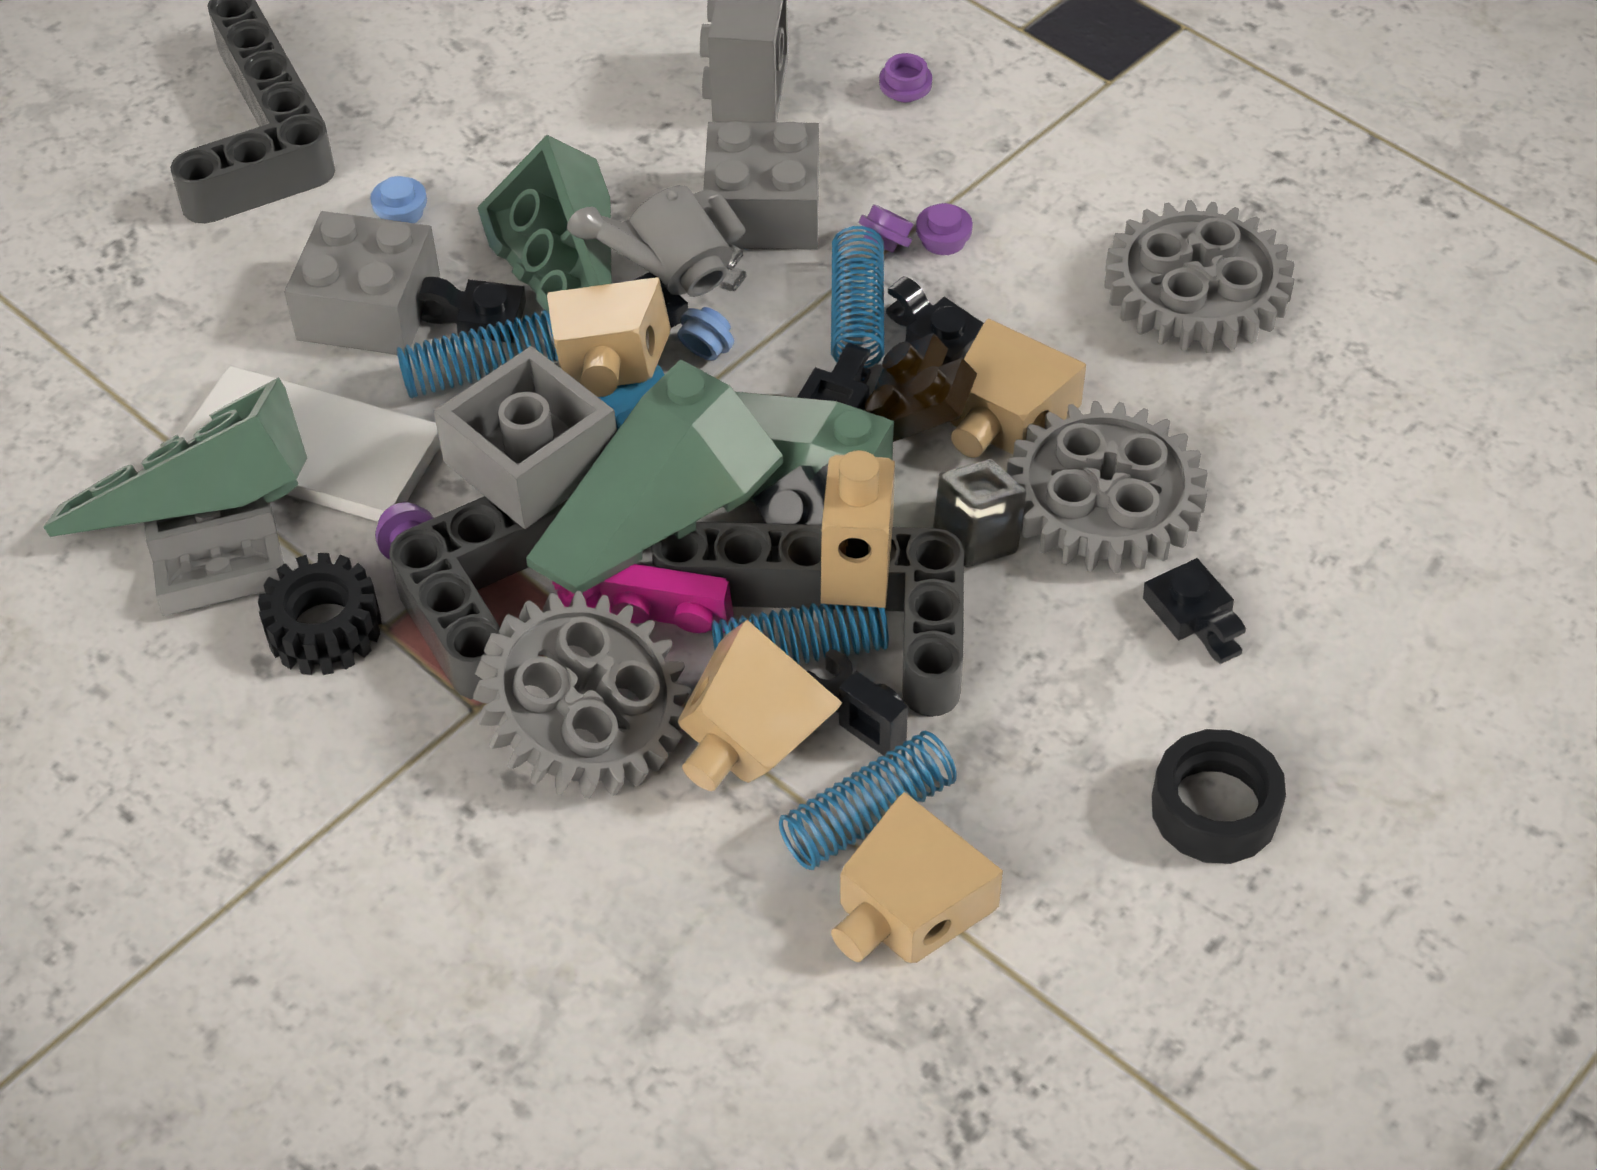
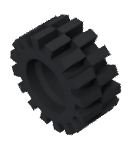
(324, 641)

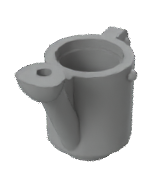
(671, 237)

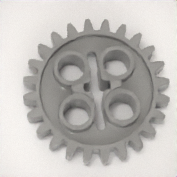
(1199, 276)
(1108, 486)
(544, 728)

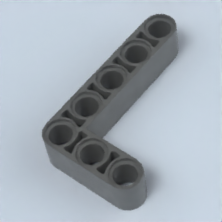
(268, 162)
(442, 568)
(783, 569)

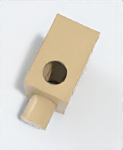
(609, 332)
(1013, 388)
(861, 507)
(750, 709)
(913, 886)

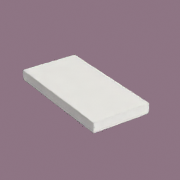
(355, 451)

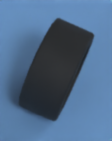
(1225, 753)

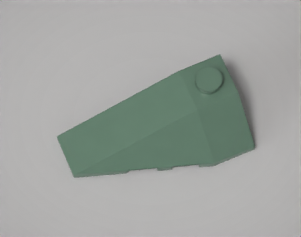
(530, 216)
(816, 430)
(234, 459)
(666, 467)

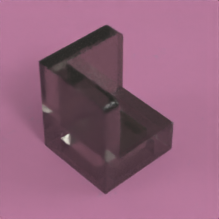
(981, 509)

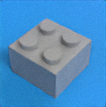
(745, 58)
(768, 180)
(361, 282)
(525, 435)

